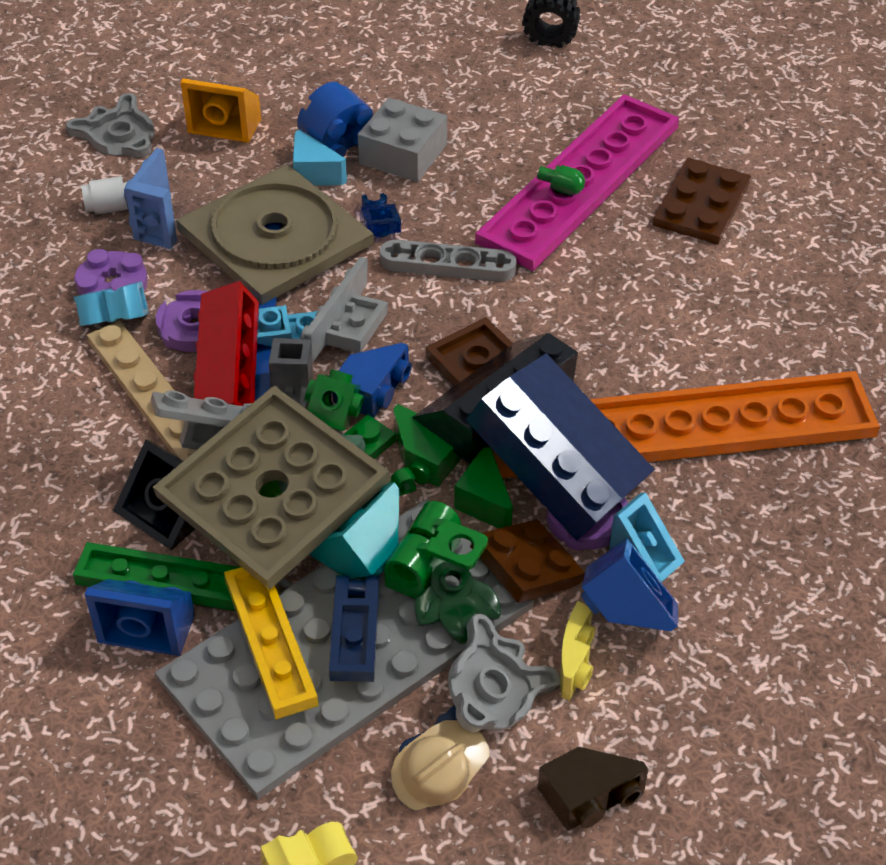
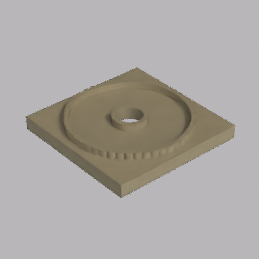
(268, 260)
(266, 443)

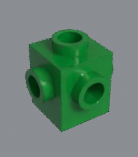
(348, 404)

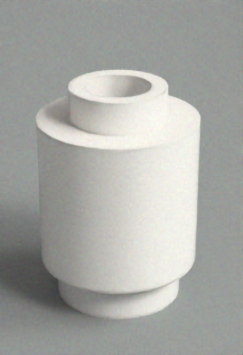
(104, 195)

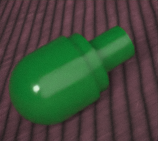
(563, 179)

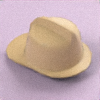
(438, 765)

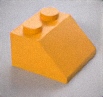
(220, 110)

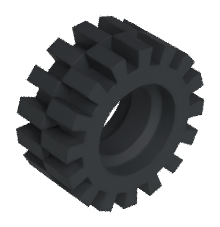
(550, 33)

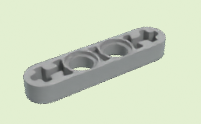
(448, 258)

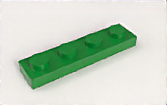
(199, 577)

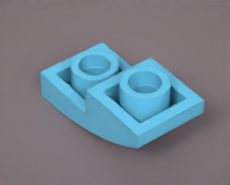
(276, 323)

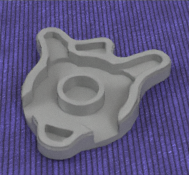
(116, 130)
(492, 681)

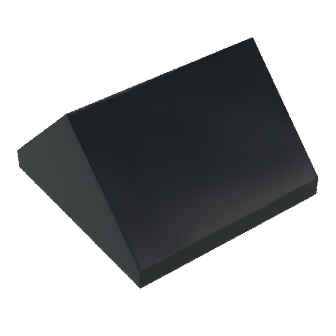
(142, 507)

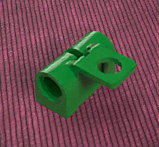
(426, 545)

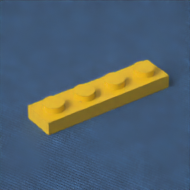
(271, 644)

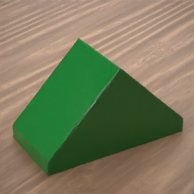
(483, 493)

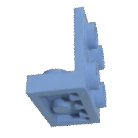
(150, 203)

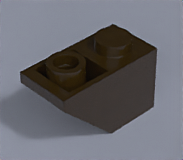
(588, 783)

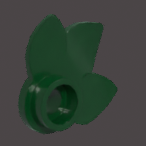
(455, 604)

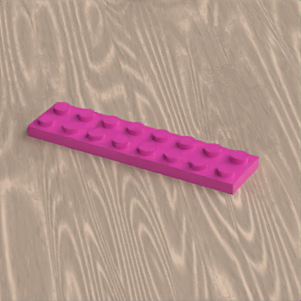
(605, 154)

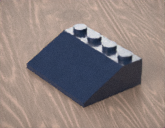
(559, 444)

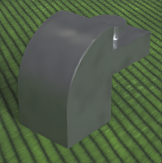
(291, 367)

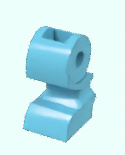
(112, 305)

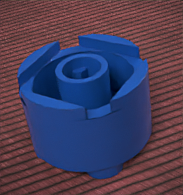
(334, 117)

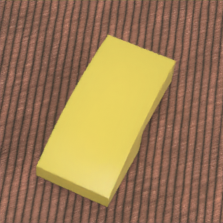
(575, 666)

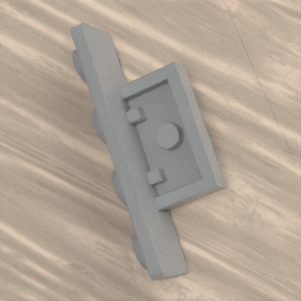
(347, 317)
(201, 417)

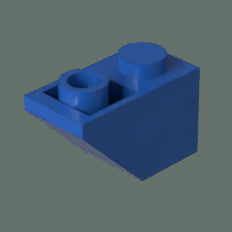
(378, 374)

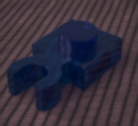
(379, 216)

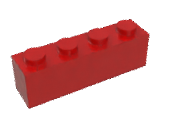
(227, 345)

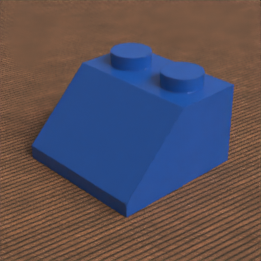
(628, 590)
(140, 615)

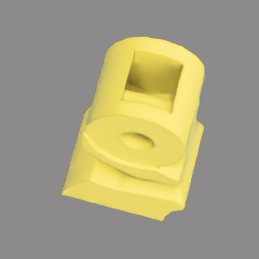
(322, 846)

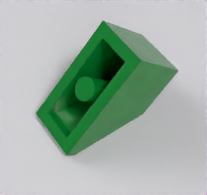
(422, 450)

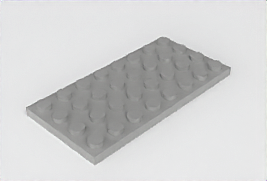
(228, 704)

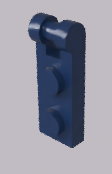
(354, 629)

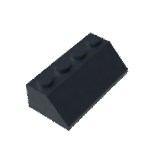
(449, 412)

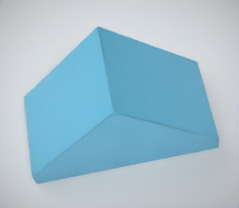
(317, 161)
(647, 534)

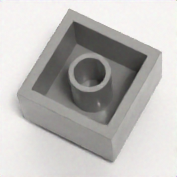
(402, 139)

